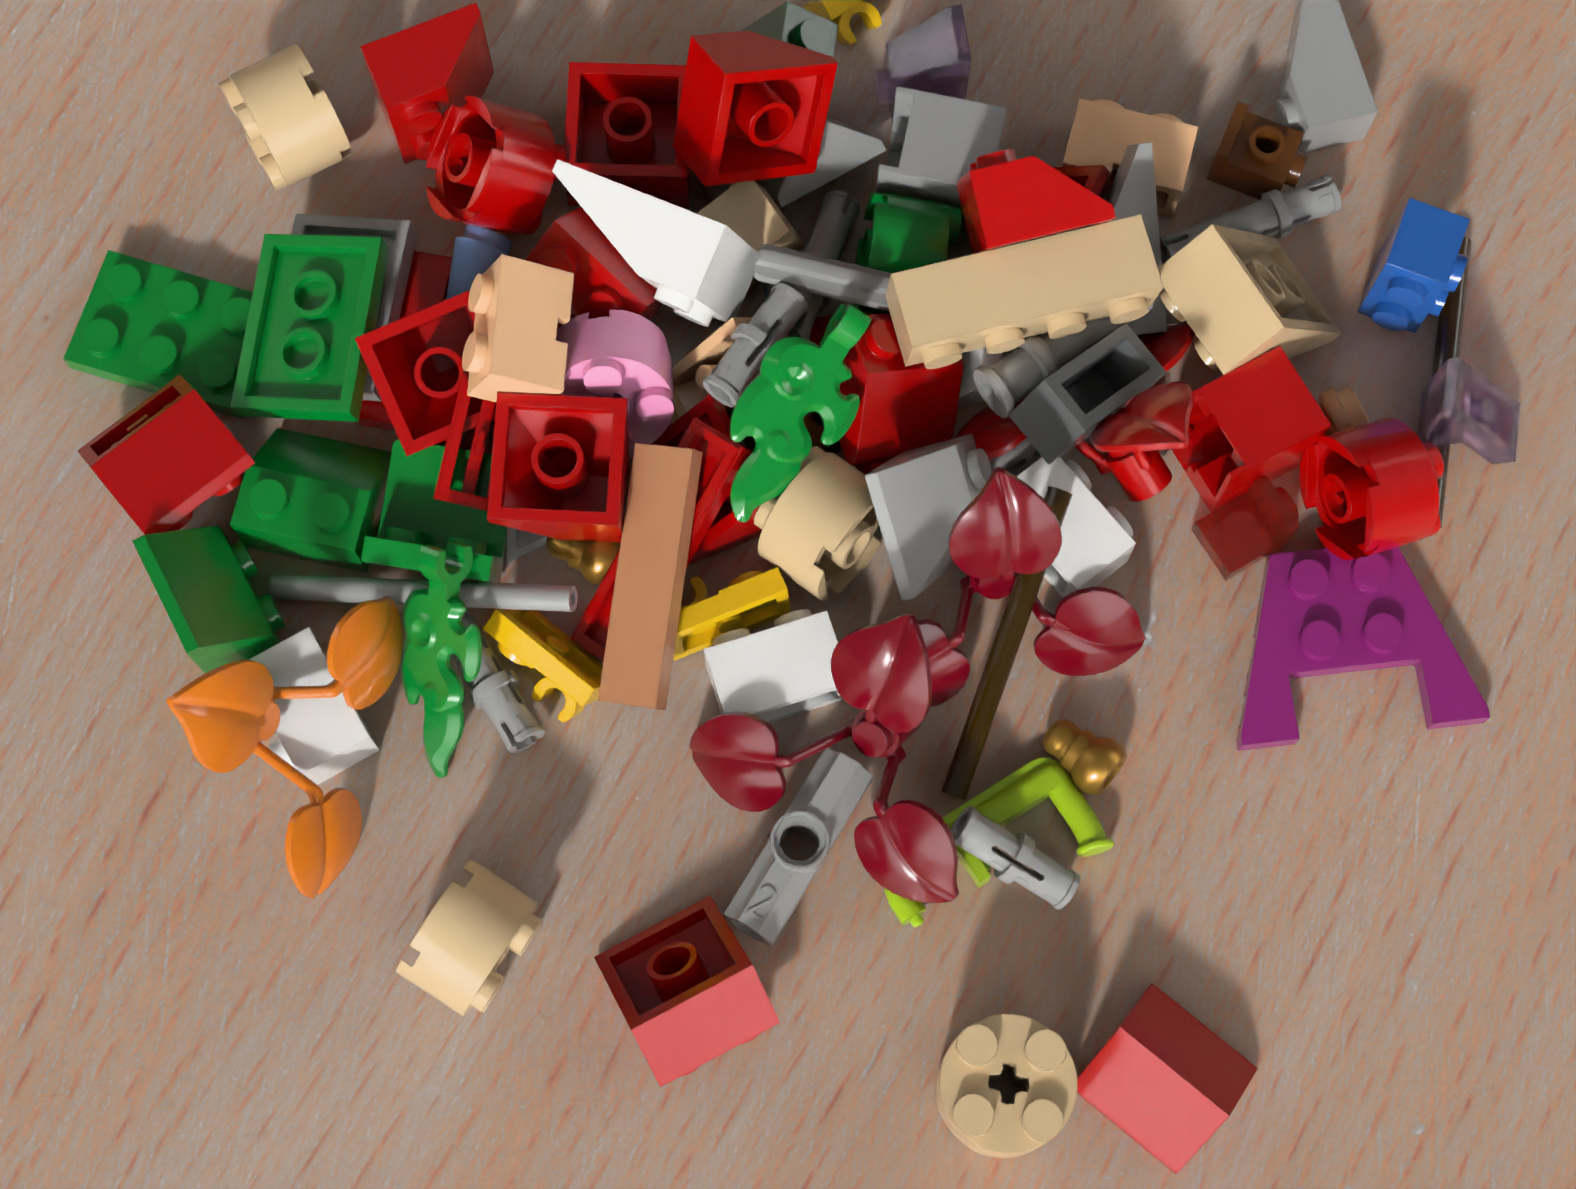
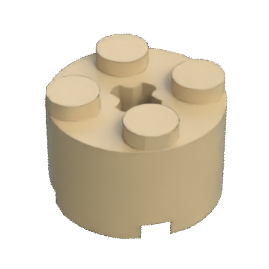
(286, 117)
(820, 525)
(470, 938)
(1034, 1059)

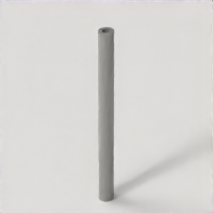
(472, 593)

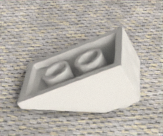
(689, 258)

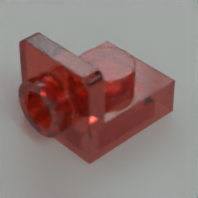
(1248, 527)

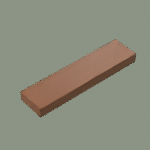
(650, 576)

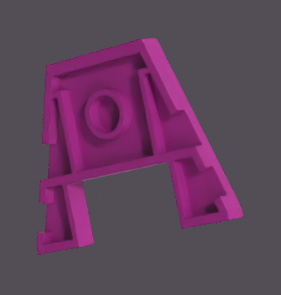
(1344, 618)

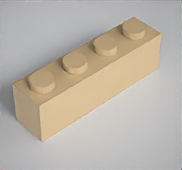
(1023, 292)

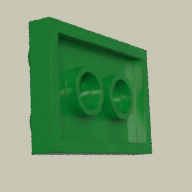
(159, 323)
(302, 327)

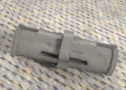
(752, 340)
(1047, 880)

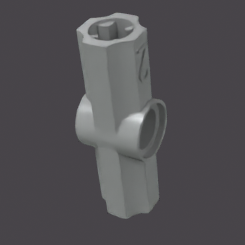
(779, 882)

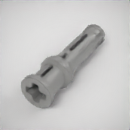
(1032, 362)

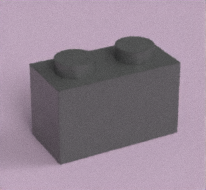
(1086, 392)

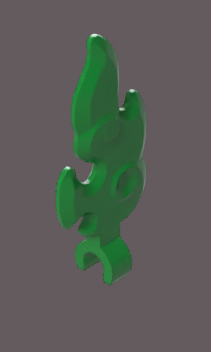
(792, 382)
(432, 634)

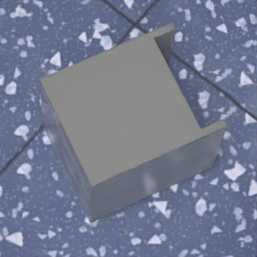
(935, 143)

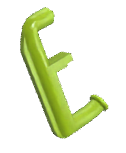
(1006, 802)

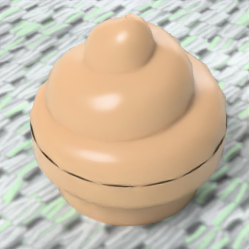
(1342, 408)

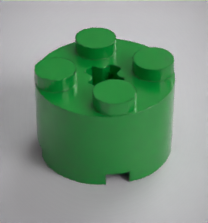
(905, 234)

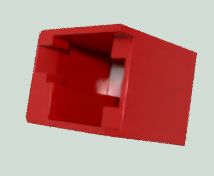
(1249, 427)

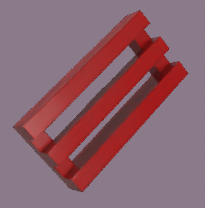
(466, 496)

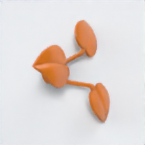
(235, 709)

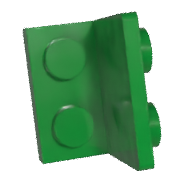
(416, 519)

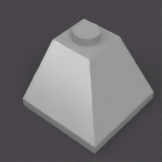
(919, 501)

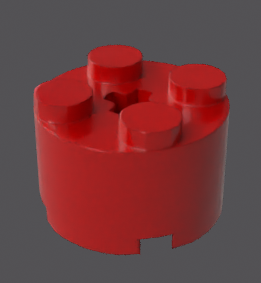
(492, 166)
(1372, 487)

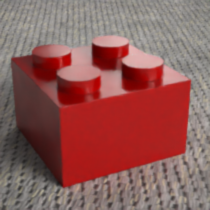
(625, 127)

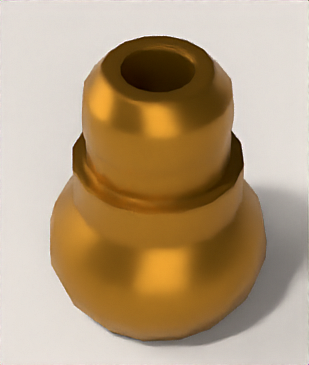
(586, 556)
(1088, 758)

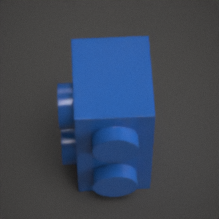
(1415, 267)

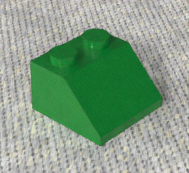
(312, 498)
(210, 594)

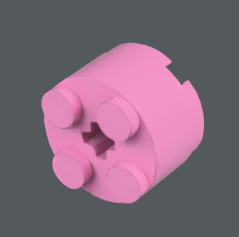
(622, 359)

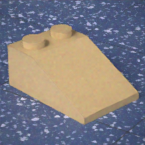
(1242, 298)

